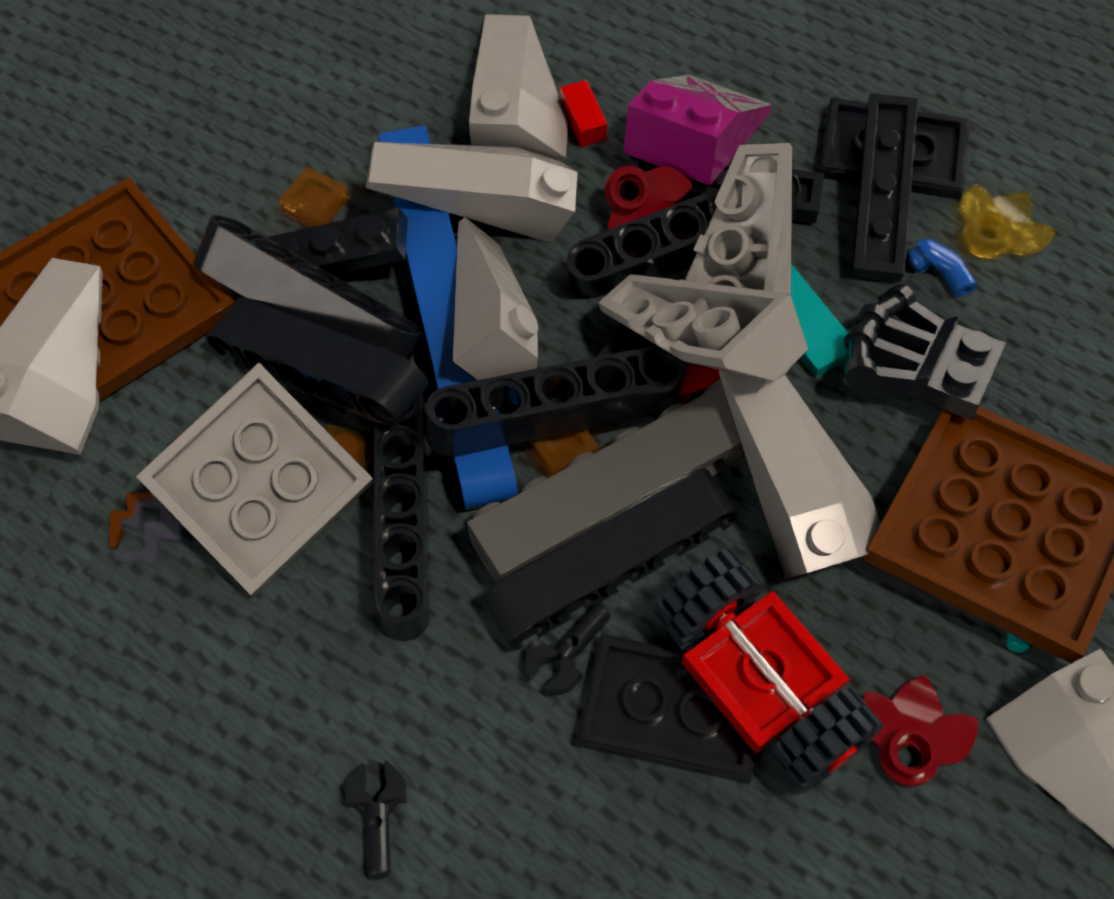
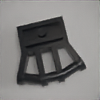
(920, 357)

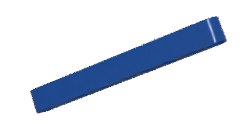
(432, 262)

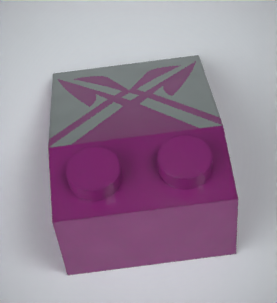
(691, 125)

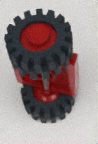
(765, 670)

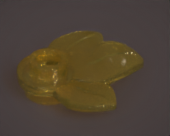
(1005, 220)

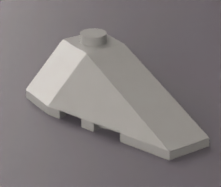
(514, 91)
(480, 183)
(751, 225)
(492, 316)
(712, 324)
(52, 359)
(804, 483)
(1065, 739)

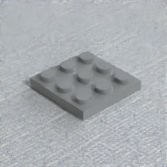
(255, 479)

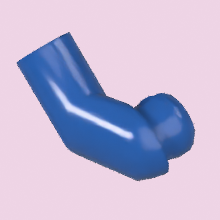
(946, 262)

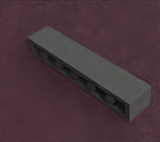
(606, 483)

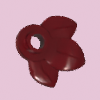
(656, 191)
(917, 723)

